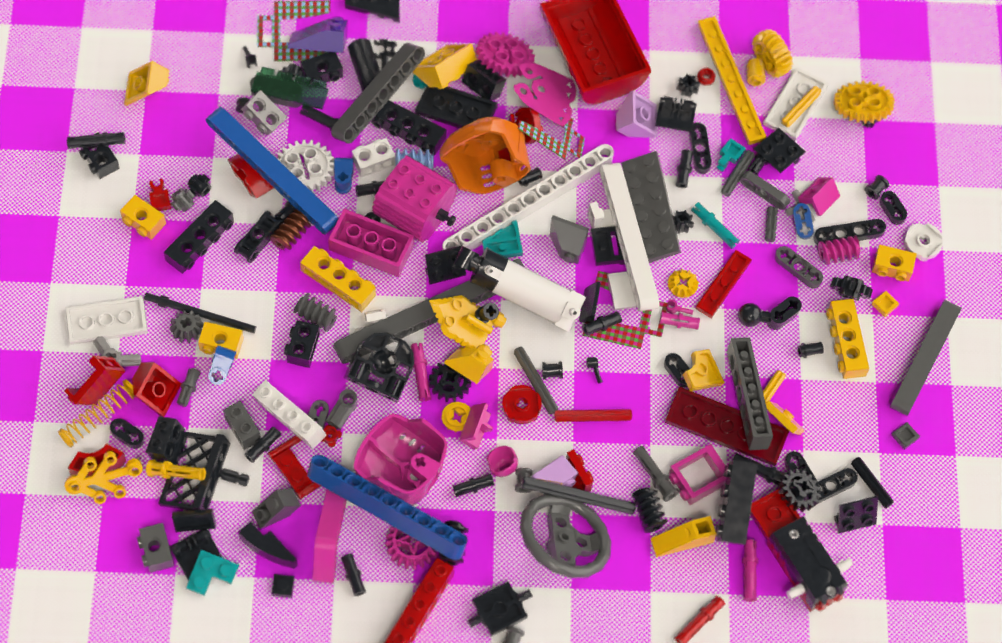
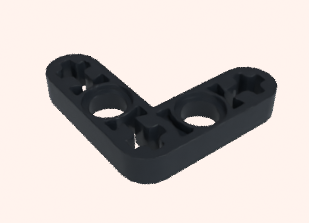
(833, 478)

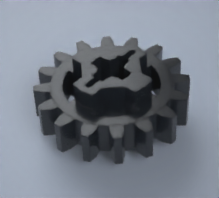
(851, 288)
(448, 388)
(799, 490)

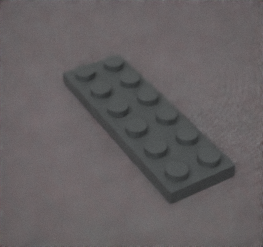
(651, 206)

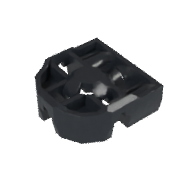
(379, 357)

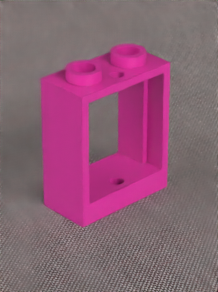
(714, 462)

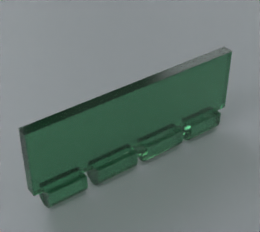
(295, 91)

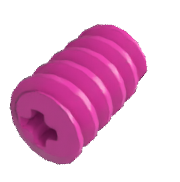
(839, 248)

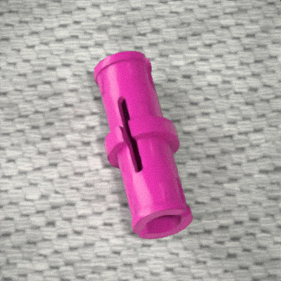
(693, 322)

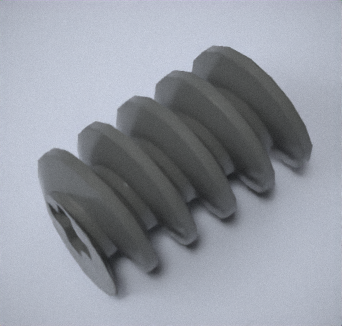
(315, 312)

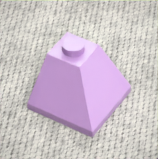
(637, 117)

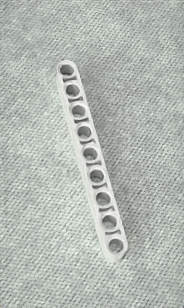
(629, 237)

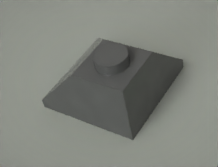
(568, 239)

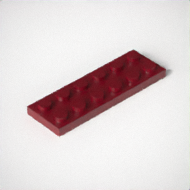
(720, 425)

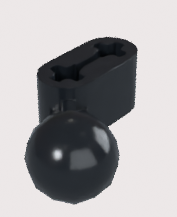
(751, 314)

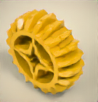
(772, 52)

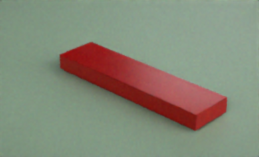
(723, 284)

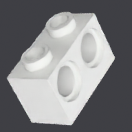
(375, 162)

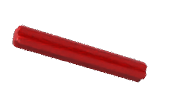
(593, 415)

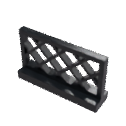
(206, 488)

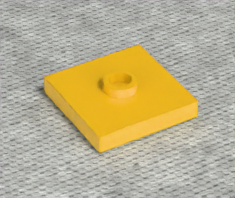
(785, 418)

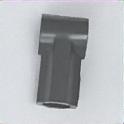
(342, 410)

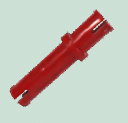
(704, 616)

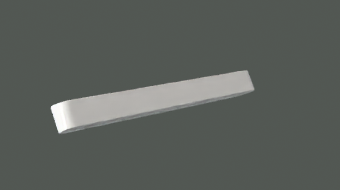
(532, 194)

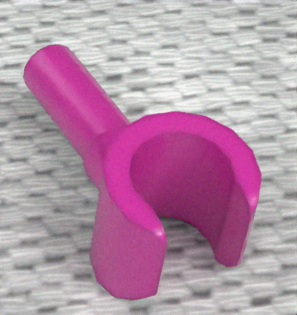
(677, 308)

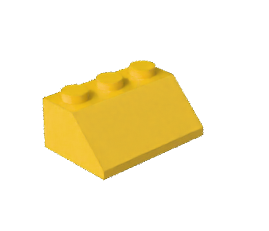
(445, 65)

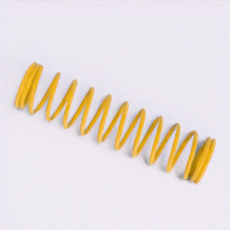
(128, 387)

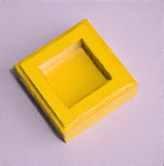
(885, 303)

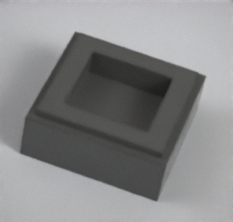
(905, 436)

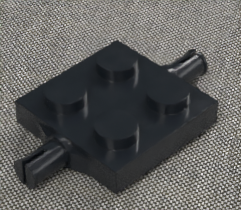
(499, 608)

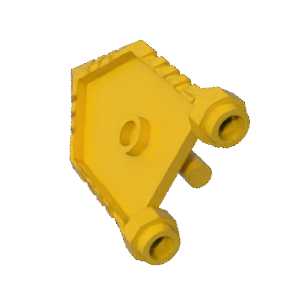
(459, 322)

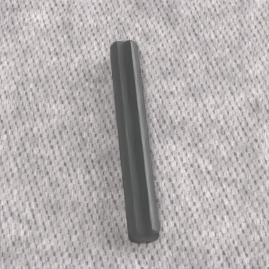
(535, 380)

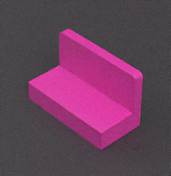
(820, 194)

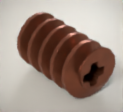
(289, 230)

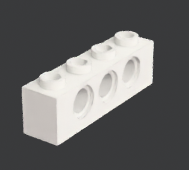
(289, 414)

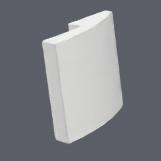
(621, 291)

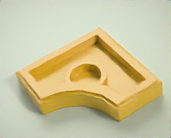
(703, 372)

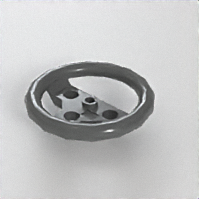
(565, 538)

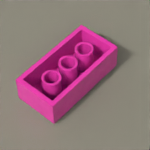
(371, 242)

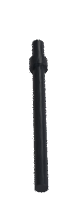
(165, 302)

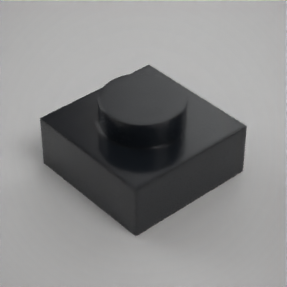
(283, 586)

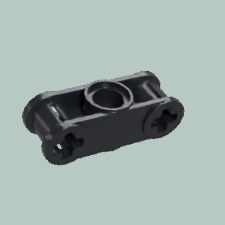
(250, 246)

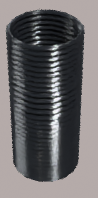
(363, 61)

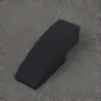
(267, 546)

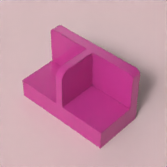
(476, 426)

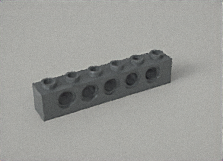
(749, 394)

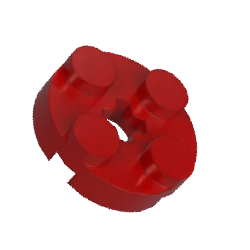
(531, 117)
(521, 415)

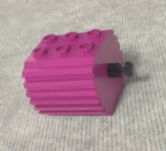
(415, 199)

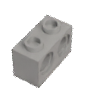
(266, 109)

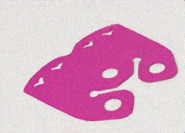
(555, 96)

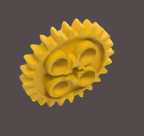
(864, 102)

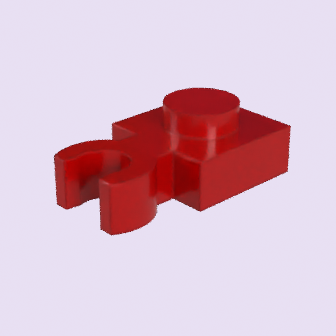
(159, 197)

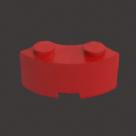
(251, 179)
(78, 460)

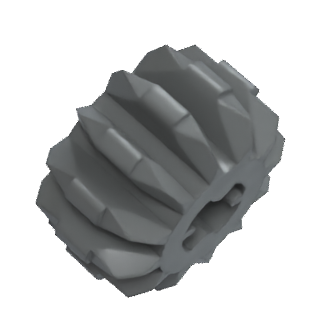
(186, 326)

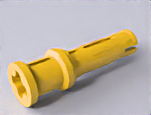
(167, 470)

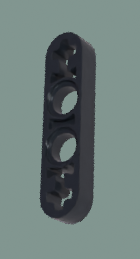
(849, 228)

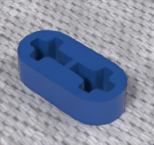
(808, 220)

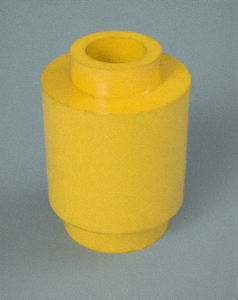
(755, 72)

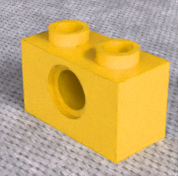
(137, 208)
(903, 259)
(213, 332)

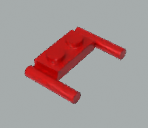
(292, 469)

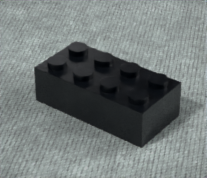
(737, 502)

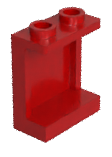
(99, 383)

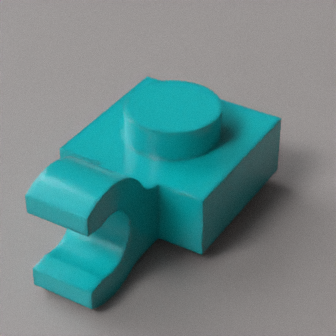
(731, 153)

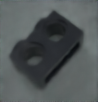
(483, 81)
(100, 155)
(305, 344)
(165, 439)

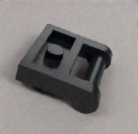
(603, 246)

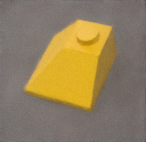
(145, 81)
(470, 363)

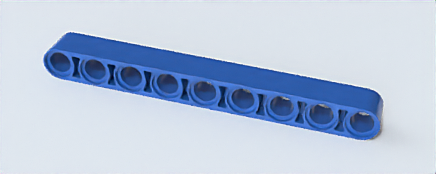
(272, 170)
(387, 507)

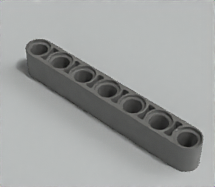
(378, 93)
(925, 357)

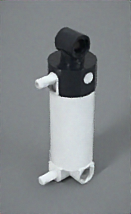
(522, 286)

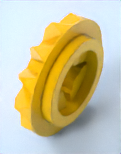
(682, 290)
(448, 415)

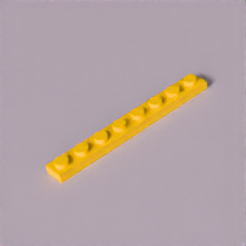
(731, 80)

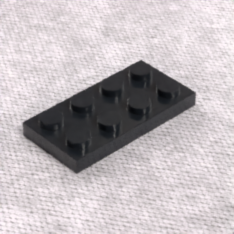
(454, 106)

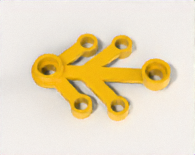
(100, 477)

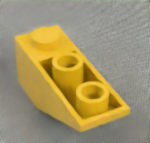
(684, 537)

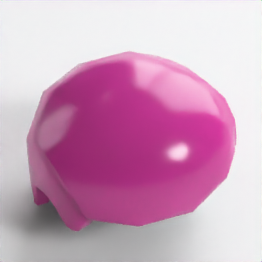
(502, 461)

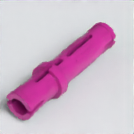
(421, 372)
(750, 577)

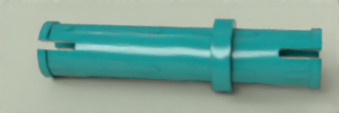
(710, 220)

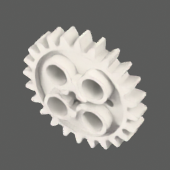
(321, 162)

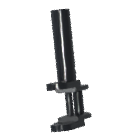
(384, 56)

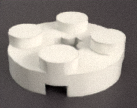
(928, 232)

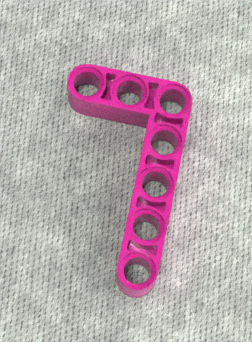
(327, 538)

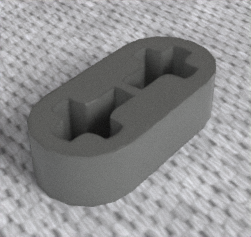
(321, 420)

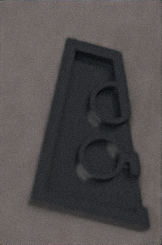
(382, 8)

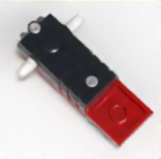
(800, 553)

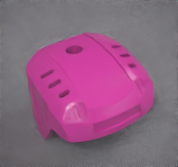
(390, 461)

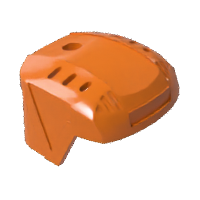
(478, 147)

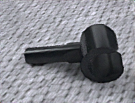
(250, 58)
(592, 362)

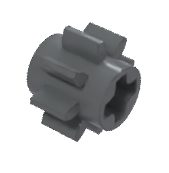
(182, 199)

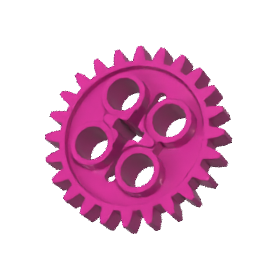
(504, 54)

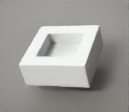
(375, 316)

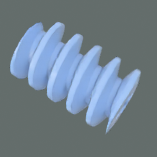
(426, 159)

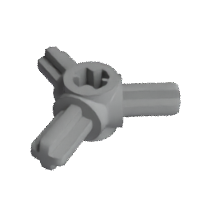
(124, 360)

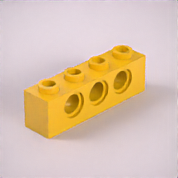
(326, 277)
(846, 311)

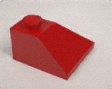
(155, 387)

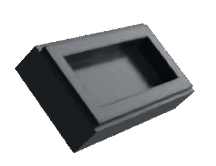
(194, 520)

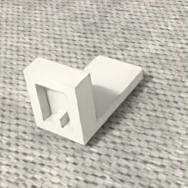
(598, 217)

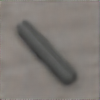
(737, 173)

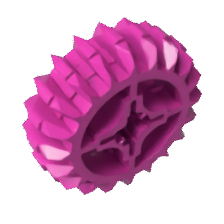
(404, 543)

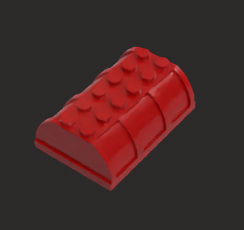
(597, 47)

